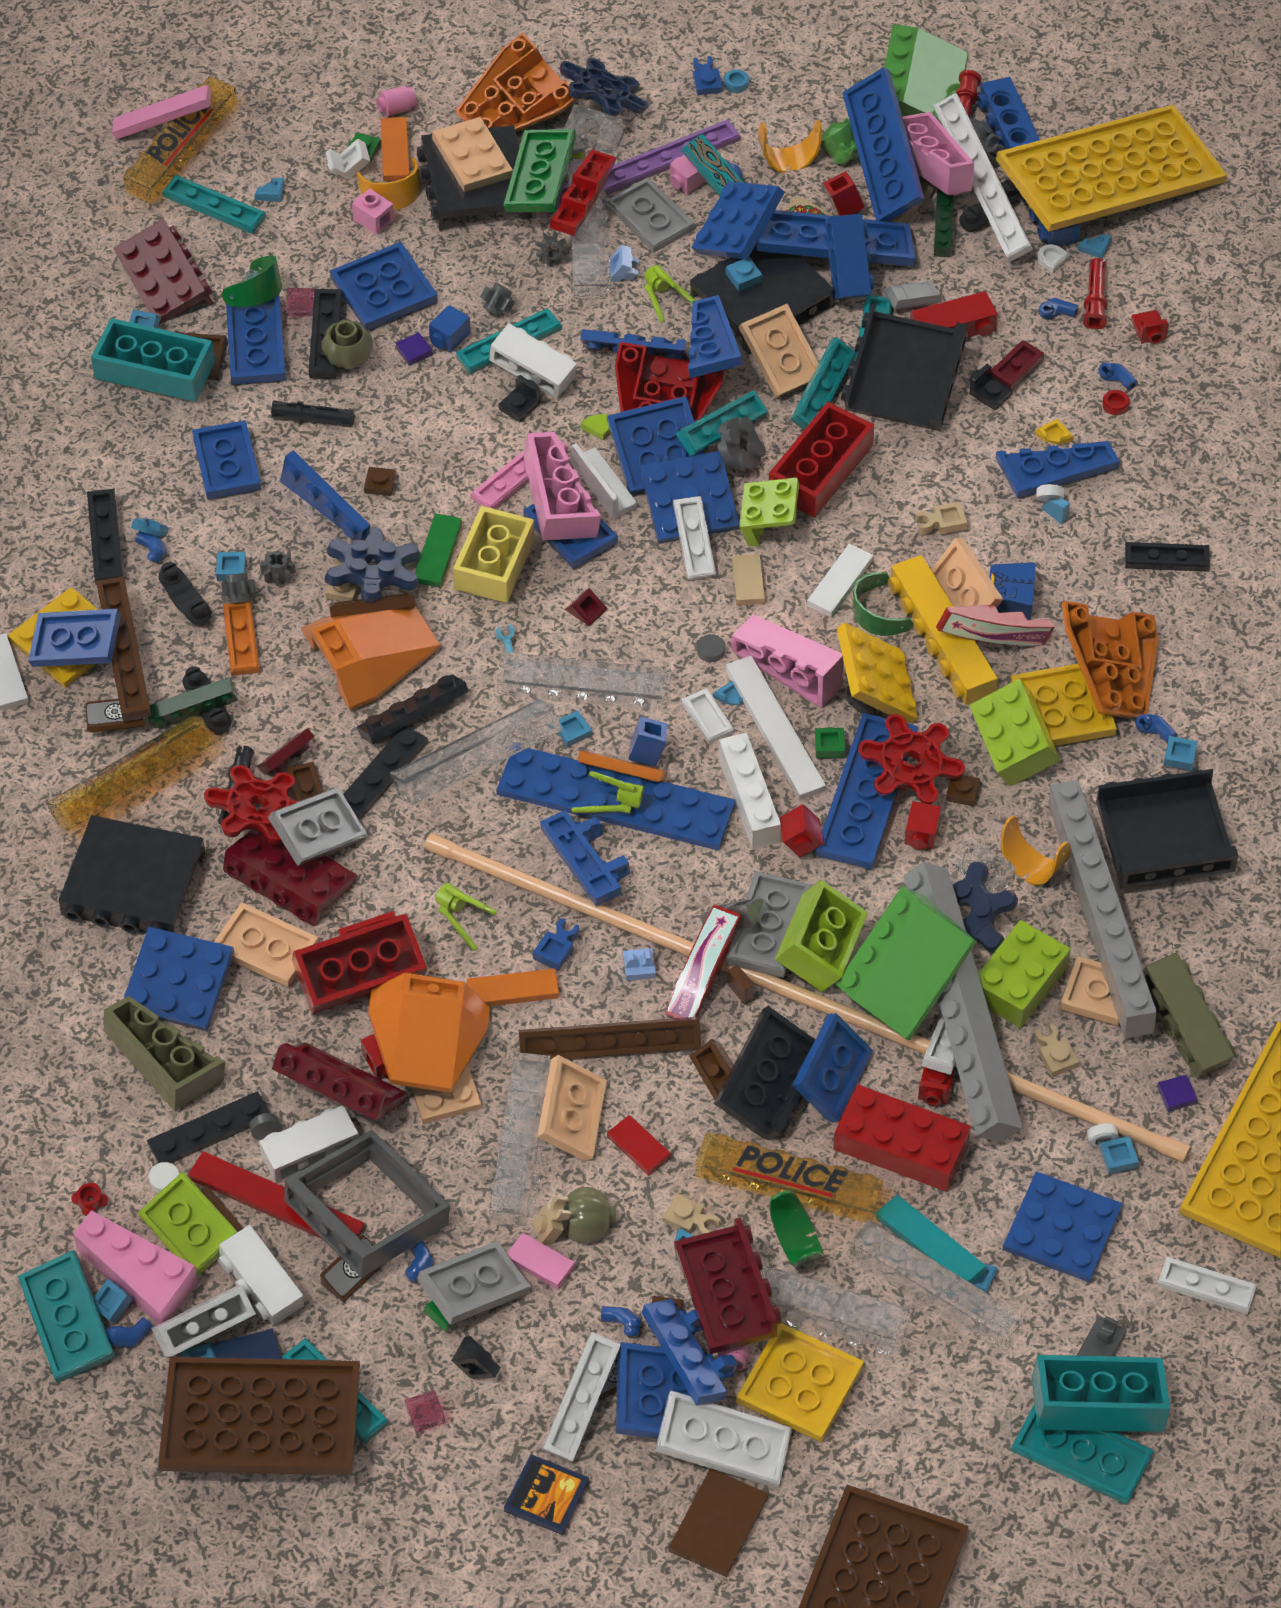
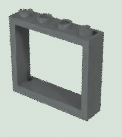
(335, 1233)

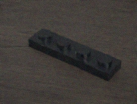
(325, 313)
(104, 534)
(410, 710)
(376, 776)
(207, 1129)

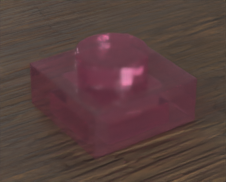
(300, 301)
(425, 1411)

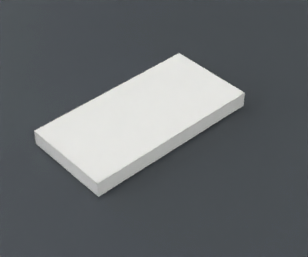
(723, 1439)

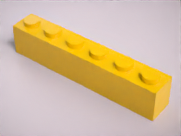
(957, 657)

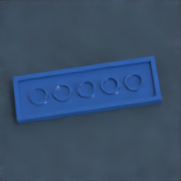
(883, 146)
(806, 236)
(857, 811)

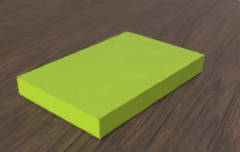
(187, 1222)

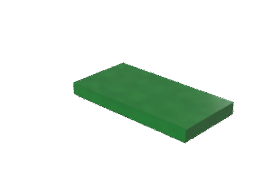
(540, 170)

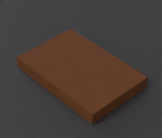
(718, 1522)

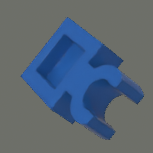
(706, 78)
(557, 947)

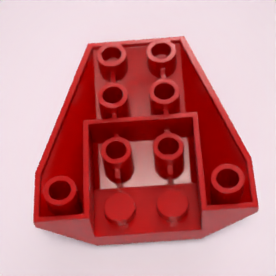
(656, 379)

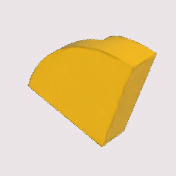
(1055, 432)

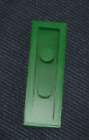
(438, 550)

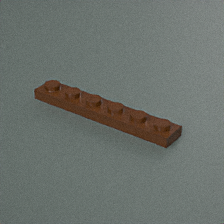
(126, 657)
(612, 1038)

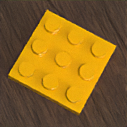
(23, 635)
(876, 672)
(1067, 705)
(800, 1382)

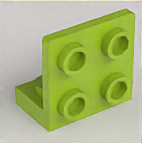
(767, 505)

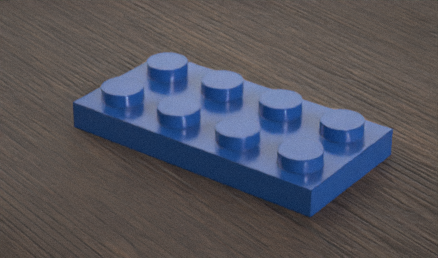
(256, 343)

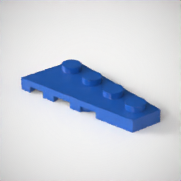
(711, 339)
(659, 345)
(1055, 465)
(319, 494)

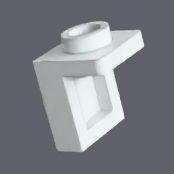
(349, 161)

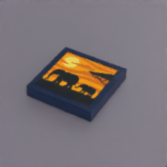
(546, 1494)

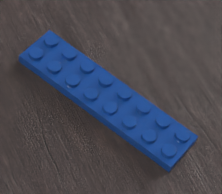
(664, 808)

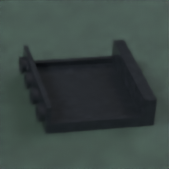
(447, 194)
(784, 281)
(904, 369)
(1165, 828)
(130, 875)

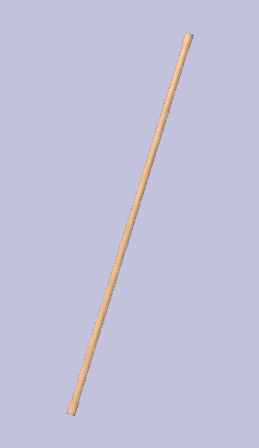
(449, 850)

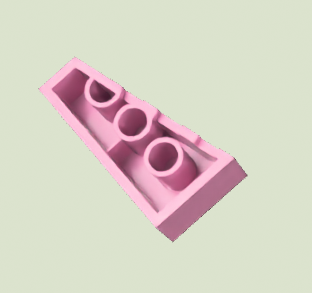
(938, 154)
(558, 496)
(791, 659)
(141, 1268)

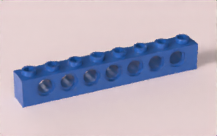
(1012, 123)

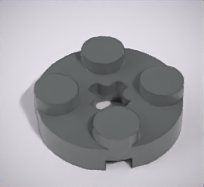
(741, 432)

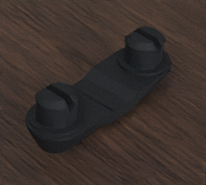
(975, 217)
(183, 594)
(216, 719)

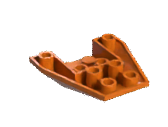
(516, 89)
(372, 650)
(1114, 658)
(427, 1029)

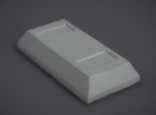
(912, 295)

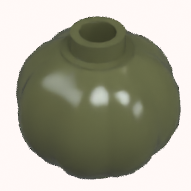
(347, 344)
(589, 1215)

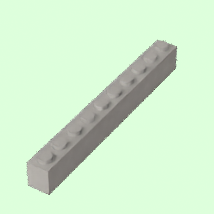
(1102, 910)
(970, 1023)

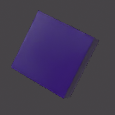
(414, 349)
(1177, 1093)

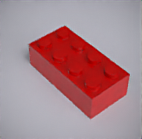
(825, 456)
(357, 962)
(902, 1137)

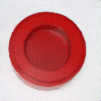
(1116, 402)

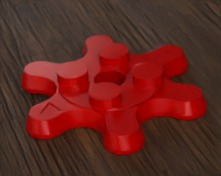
(921, 746)
(250, 791)

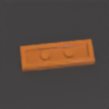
(394, 148)
(240, 638)
(622, 766)
(516, 987)

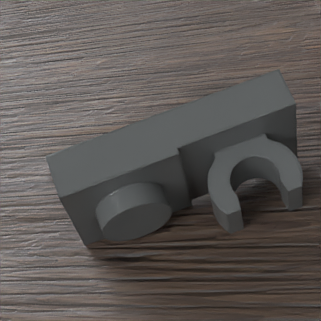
(988, 140)
(1103, 1338)

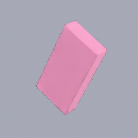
(540, 1261)

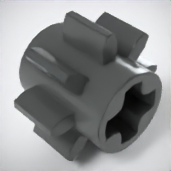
(555, 254)
(497, 299)
(277, 567)
(238, 587)

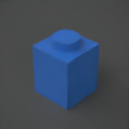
(449, 329)
(648, 741)

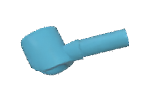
(507, 640)

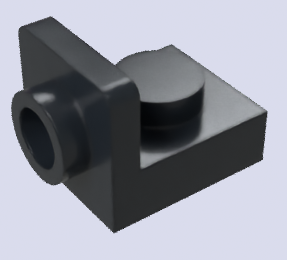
(987, 388)
(521, 400)
(475, 1360)

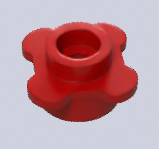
(86, 1191)

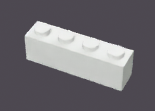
(749, 791)

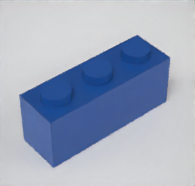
(849, 256)

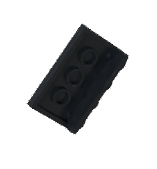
(762, 1077)

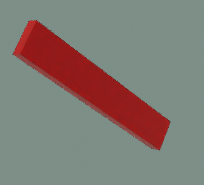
(256, 1192)

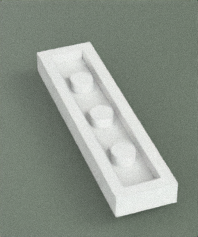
(581, 1397)

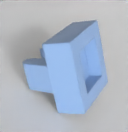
(622, 265)
(639, 964)

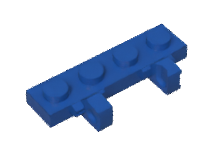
(573, 845)
(675, 1334)

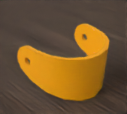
(796, 156)
(400, 192)
(1026, 858)

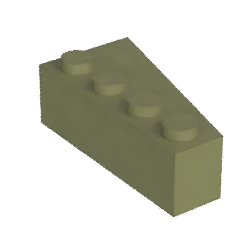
(1187, 1016)
(161, 1054)

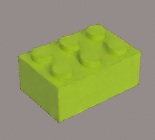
(1014, 732)
(821, 936)
(1022, 972)

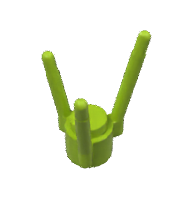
(660, 281)
(628, 794)
(452, 900)

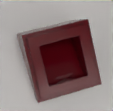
(586, 607)

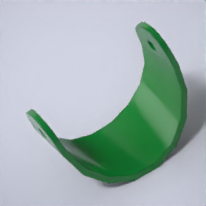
(258, 288)
(869, 621)
(791, 1228)

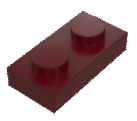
(1017, 364)
(296, 746)

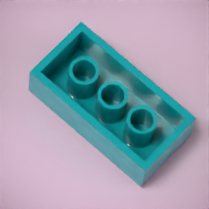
(153, 359)
(1100, 1393)

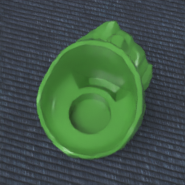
(840, 142)

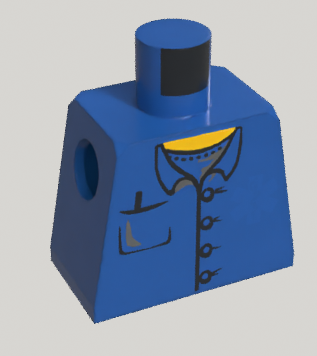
(1015, 586)

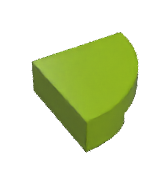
(596, 425)

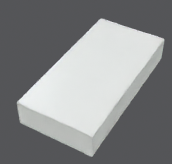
(707, 716)

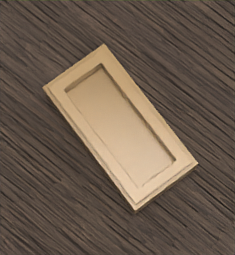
(748, 579)

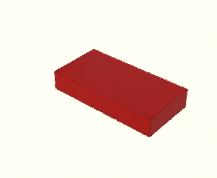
(638, 1145)

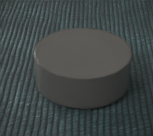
(710, 648)
(264, 1125)

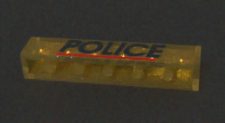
(178, 144)
(130, 772)
(774, 1171)

